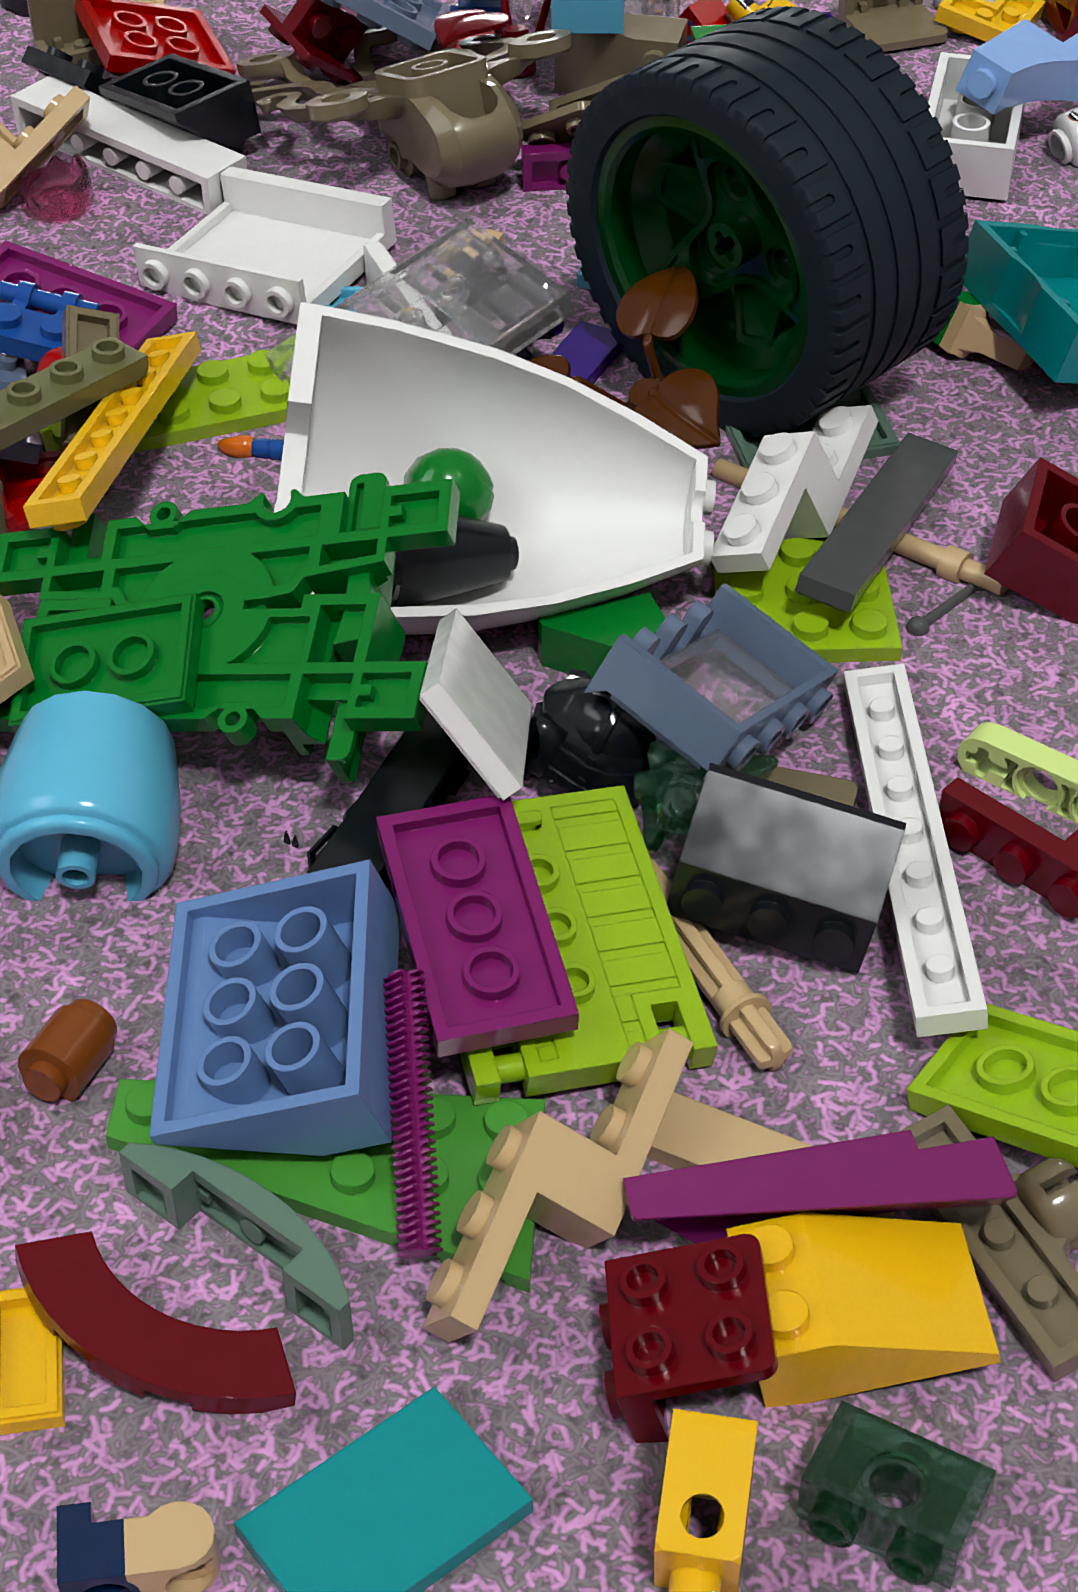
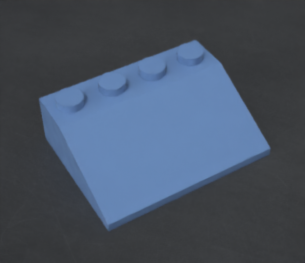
(279, 1017)

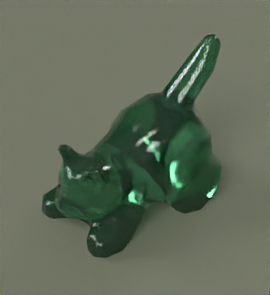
(672, 791)

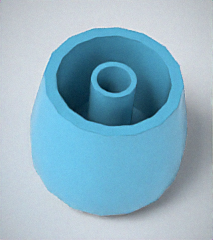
(89, 795)

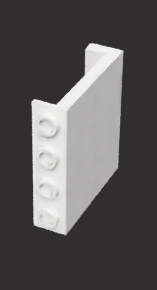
(271, 246)

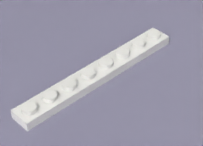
(923, 887)

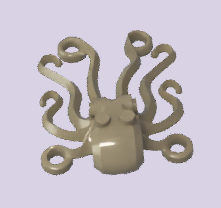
(436, 110)

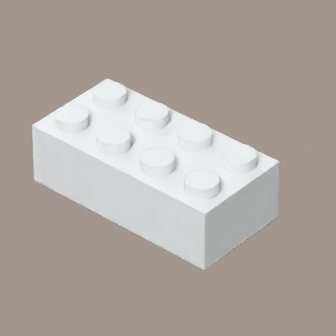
(980, 142)

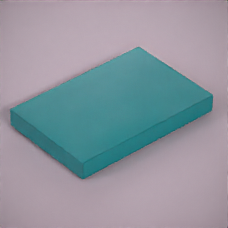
(388, 1508)

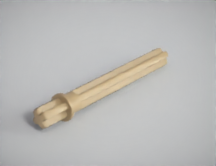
(741, 1010)

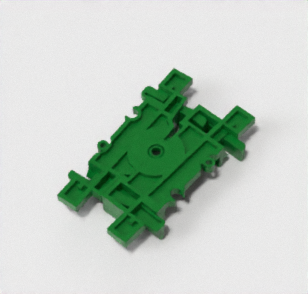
(254, 567)

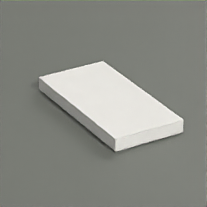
(477, 704)

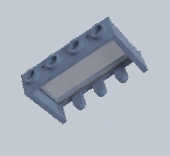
(717, 681)

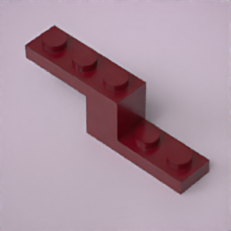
(1012, 844)

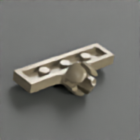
(1022, 1247)

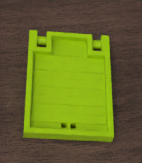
(613, 945)

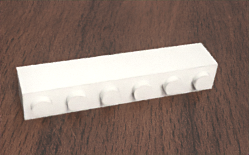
(136, 146)

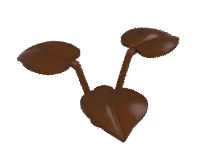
(683, 401)

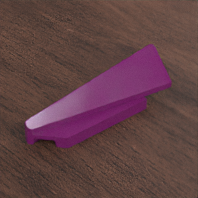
(832, 1178)

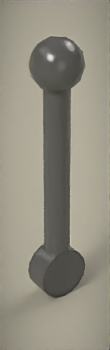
(920, 625)

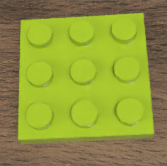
(837, 636)

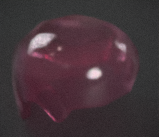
(58, 189)

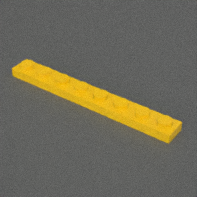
(110, 437)

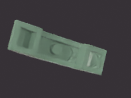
(184, 1183)

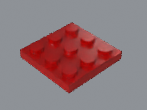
(138, 33)

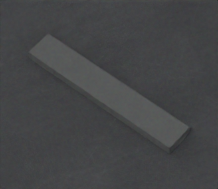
(876, 523)

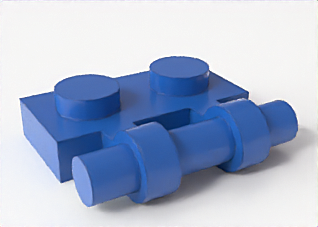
(30, 332)

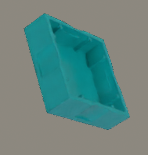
(1030, 288)

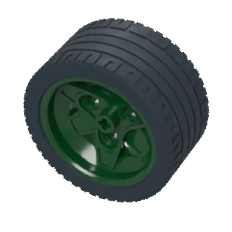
(797, 196)

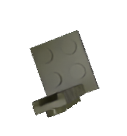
(65, 389)

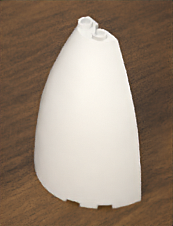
(576, 477)

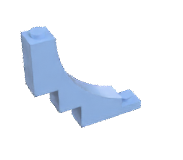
(1021, 68)

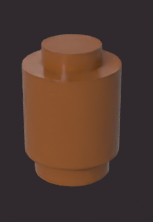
(68, 1050)

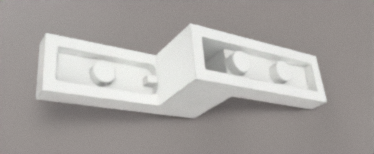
(794, 488)

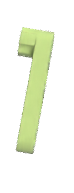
(995, 751)

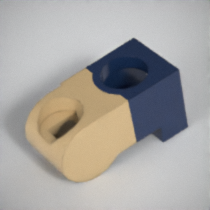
(152, 1553)

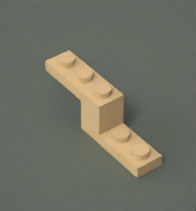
(37, 145)
(555, 1181)

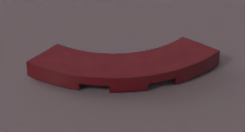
(143, 1346)

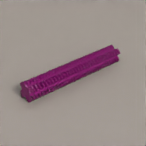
(411, 1115)

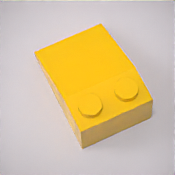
(868, 1304)

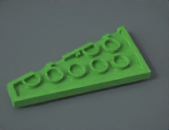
(358, 1185)

